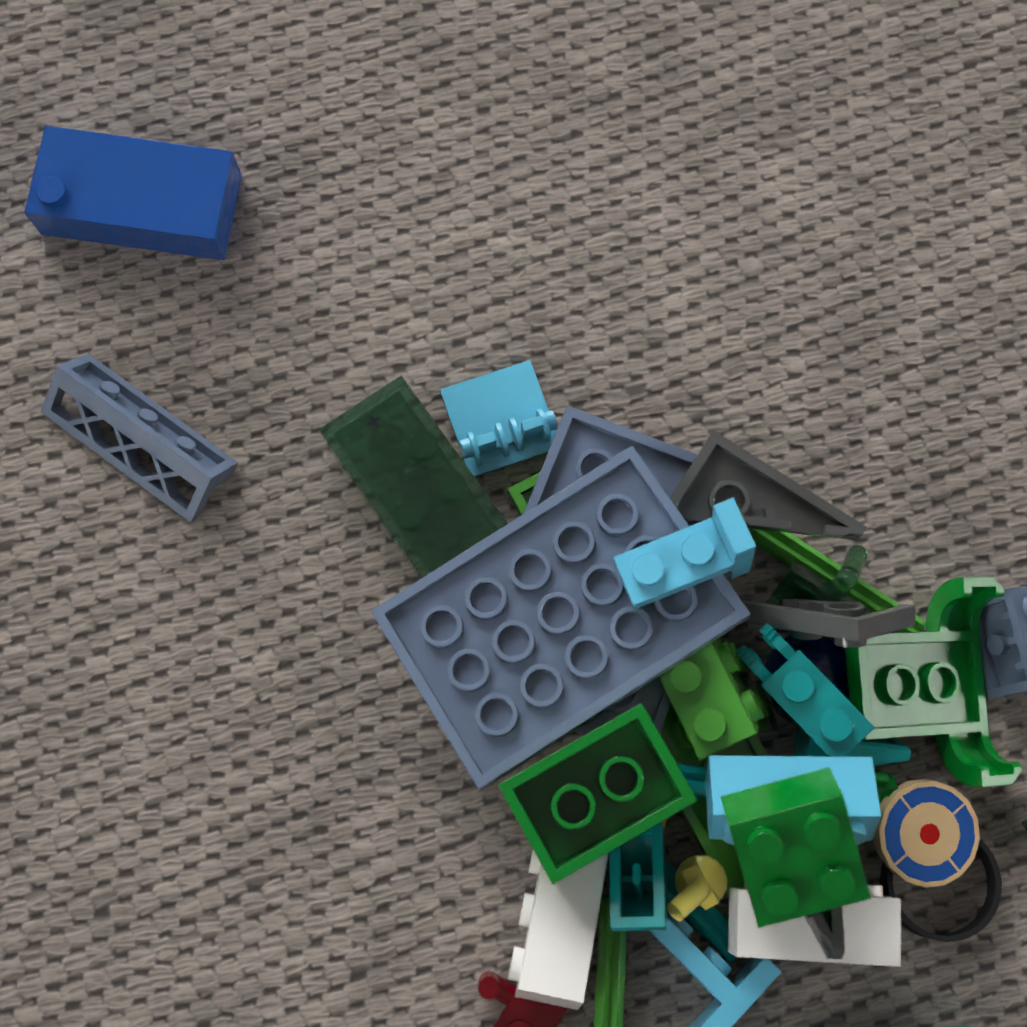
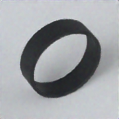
(989, 908)

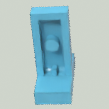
(688, 556)
(710, 970)

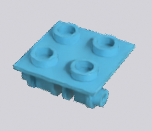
(500, 418)

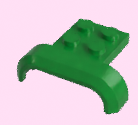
(935, 683)

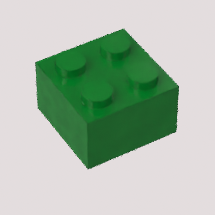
(795, 847)

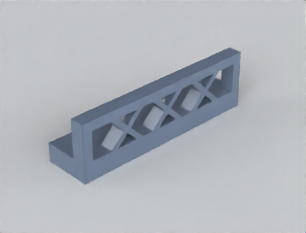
(137, 424)

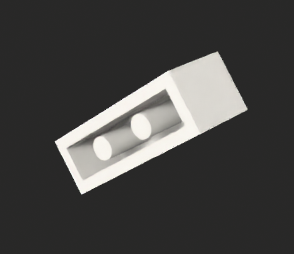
(869, 926)
(558, 936)

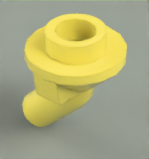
(699, 883)

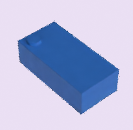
(134, 192)

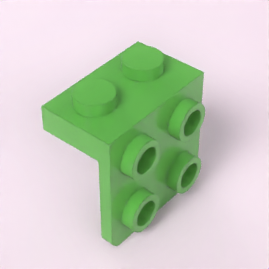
(715, 698)

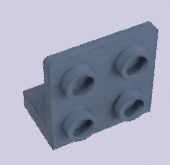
(1005, 643)

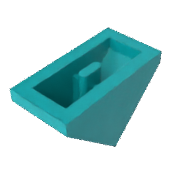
(639, 883)

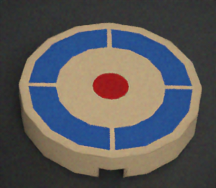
(927, 833)

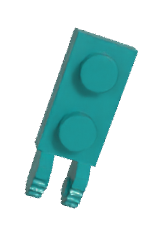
(809, 697)

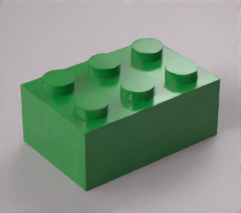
(597, 793)

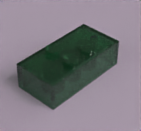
(411, 477)

